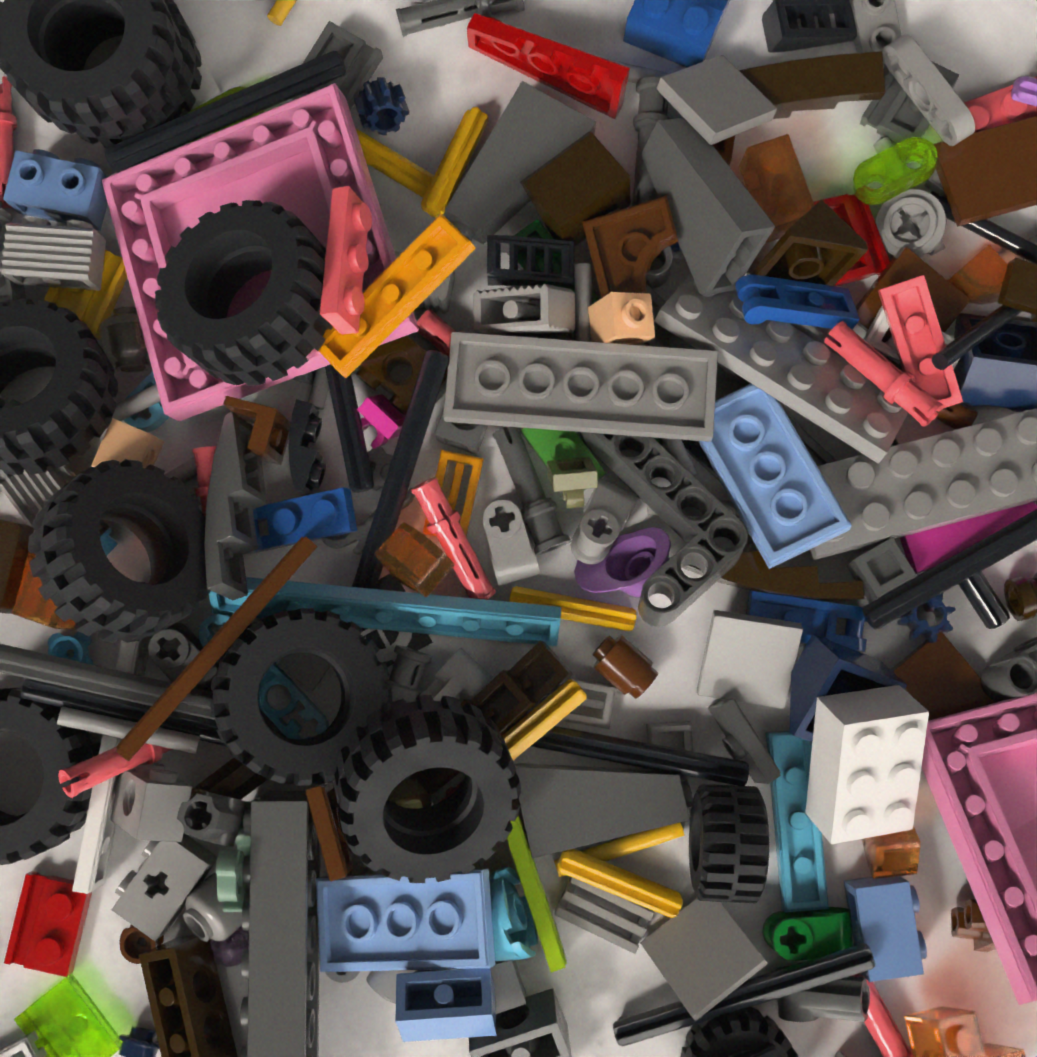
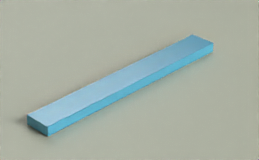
(411, 611)

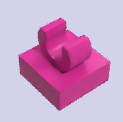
(383, 416)

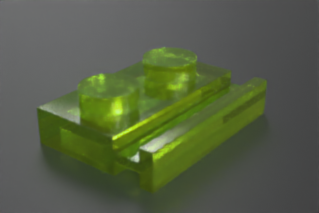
(69, 1023)

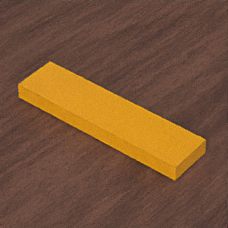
(399, 293)

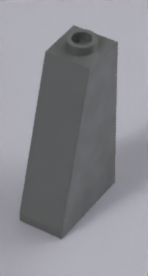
(522, 141)
(710, 207)
(589, 805)

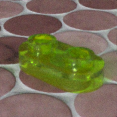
(892, 171)

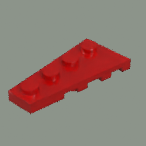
(563, 68)

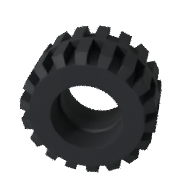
(728, 843)
(734, 1033)

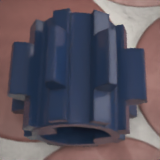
(381, 106)
(922, 627)

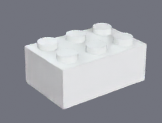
(865, 763)

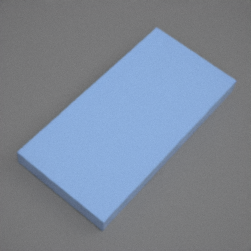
(771, 476)
(405, 925)

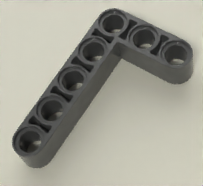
(668, 505)

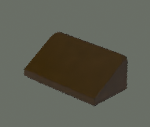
(13, 557)

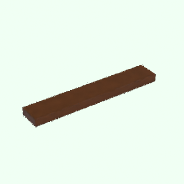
(215, 648)

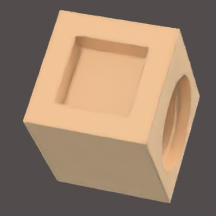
(622, 318)
(128, 443)

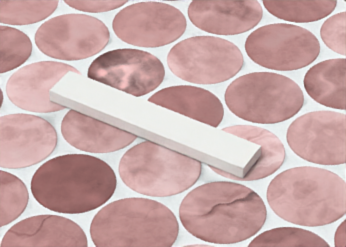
(98, 827)

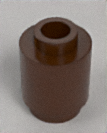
(624, 666)

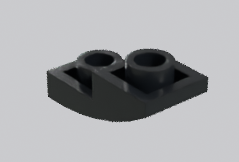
(304, 462)

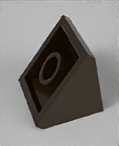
(577, 187)
(814, 249)

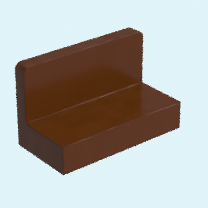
(269, 431)

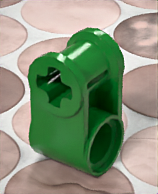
(815, 932)

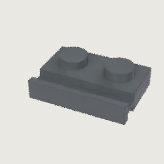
(358, 58)
(896, 113)

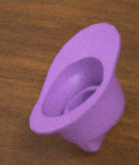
(628, 563)

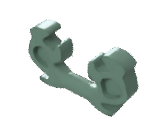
(229, 872)

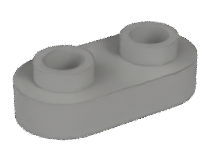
(875, 23)

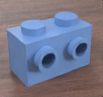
(56, 188)
(886, 922)
(445, 1004)

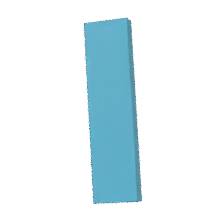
(796, 836)

